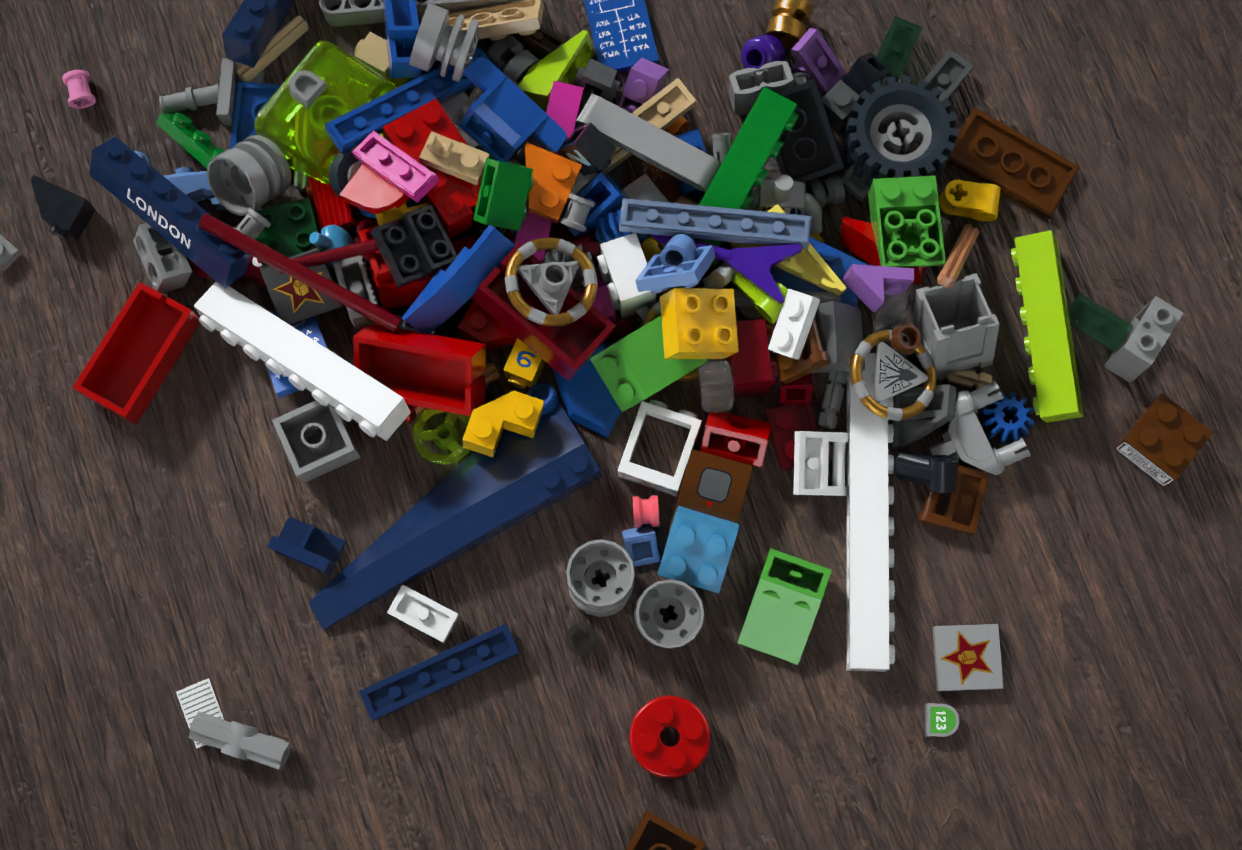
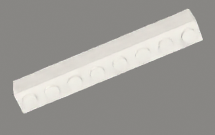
(303, 361)

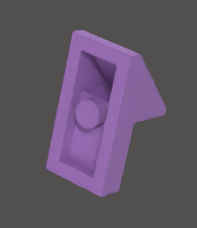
(817, 60)
(871, 281)

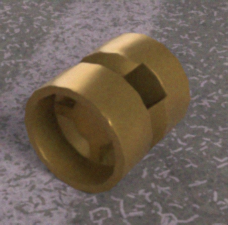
(789, 21)

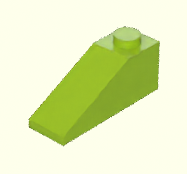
(557, 66)

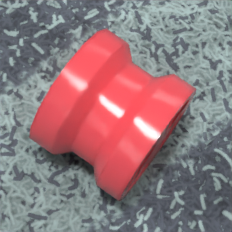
(645, 511)

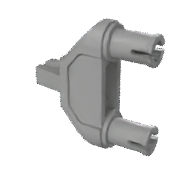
(967, 438)

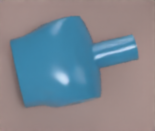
(331, 238)

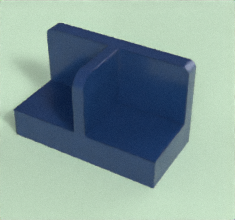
(308, 545)

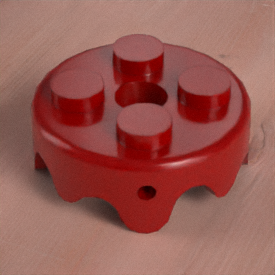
(665, 760)

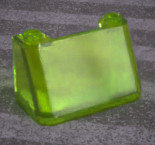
(302, 131)

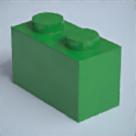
(503, 194)

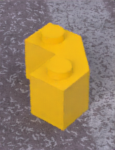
(510, 412)

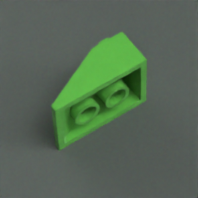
(637, 366)

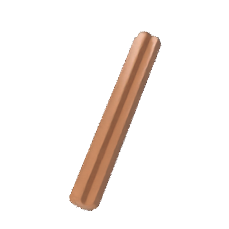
(958, 256)

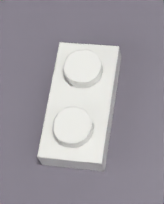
(794, 324)
(423, 614)

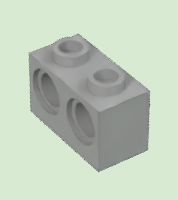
(162, 260)

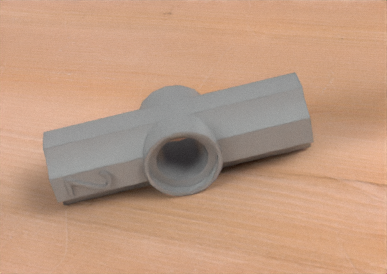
(239, 740)

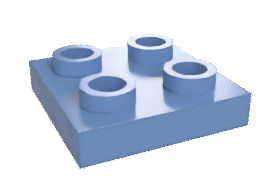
(671, 270)

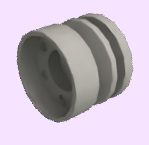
(444, 42)
(249, 174)
(604, 560)
(686, 607)

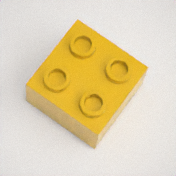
(699, 323)

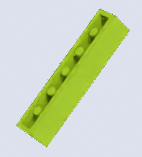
(1048, 327)

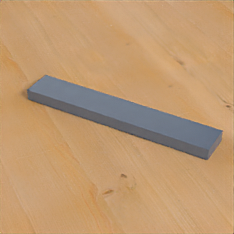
(714, 223)

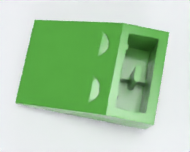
(907, 221)
(784, 606)

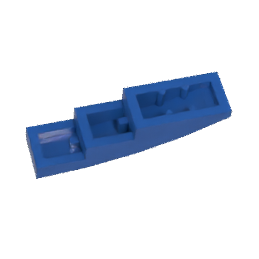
(457, 284)

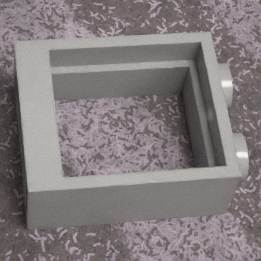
(1146, 340)

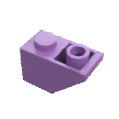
(642, 84)

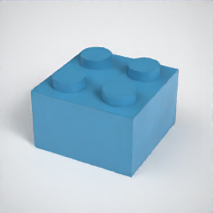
(698, 549)

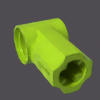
(762, 302)

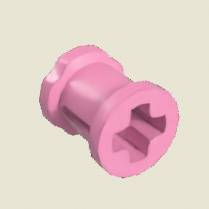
(79, 89)

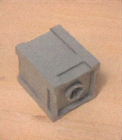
(956, 326)

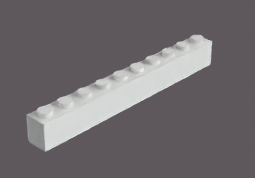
(868, 532)

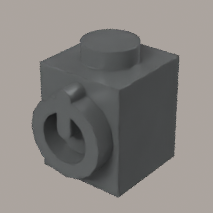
(597, 80)

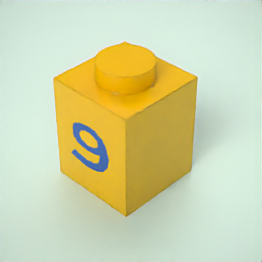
(523, 366)

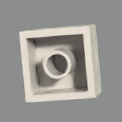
(620, 266)

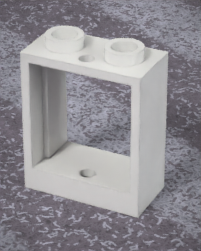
(649, 477)

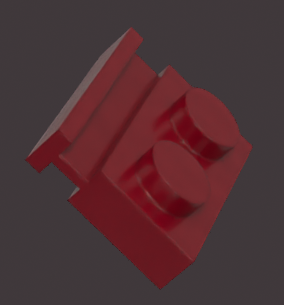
(785, 422)

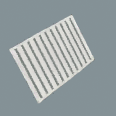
(199, 698)

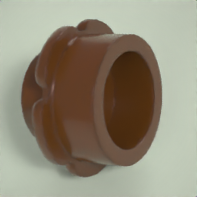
(912, 335)

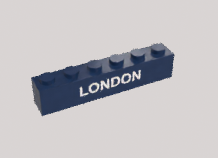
(165, 210)

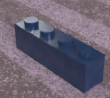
(253, 29)

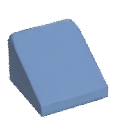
(641, 545)

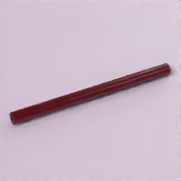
(300, 272)

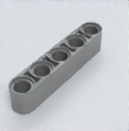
(650, 143)

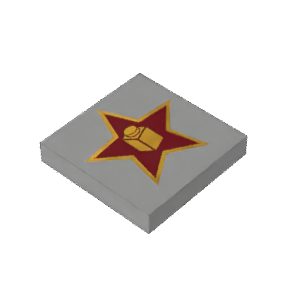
(967, 657)

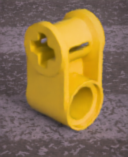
(974, 199)

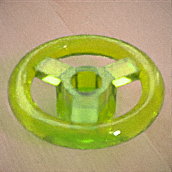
(450, 443)

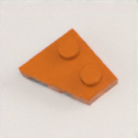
(552, 182)

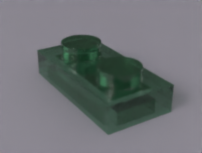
(898, 45)
(1098, 323)

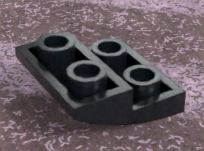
(414, 245)

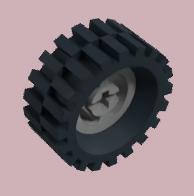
(920, 120)

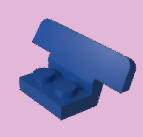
(505, 115)

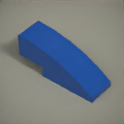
(401, 32)

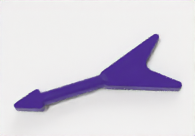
(751, 262)

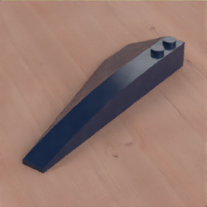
(463, 511)

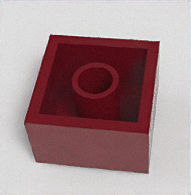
(751, 366)

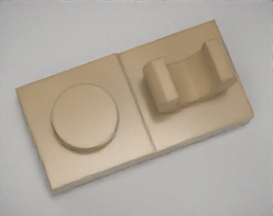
(454, 158)

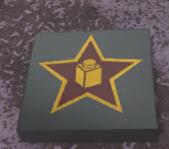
(294, 299)

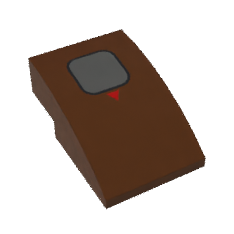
(713, 486)

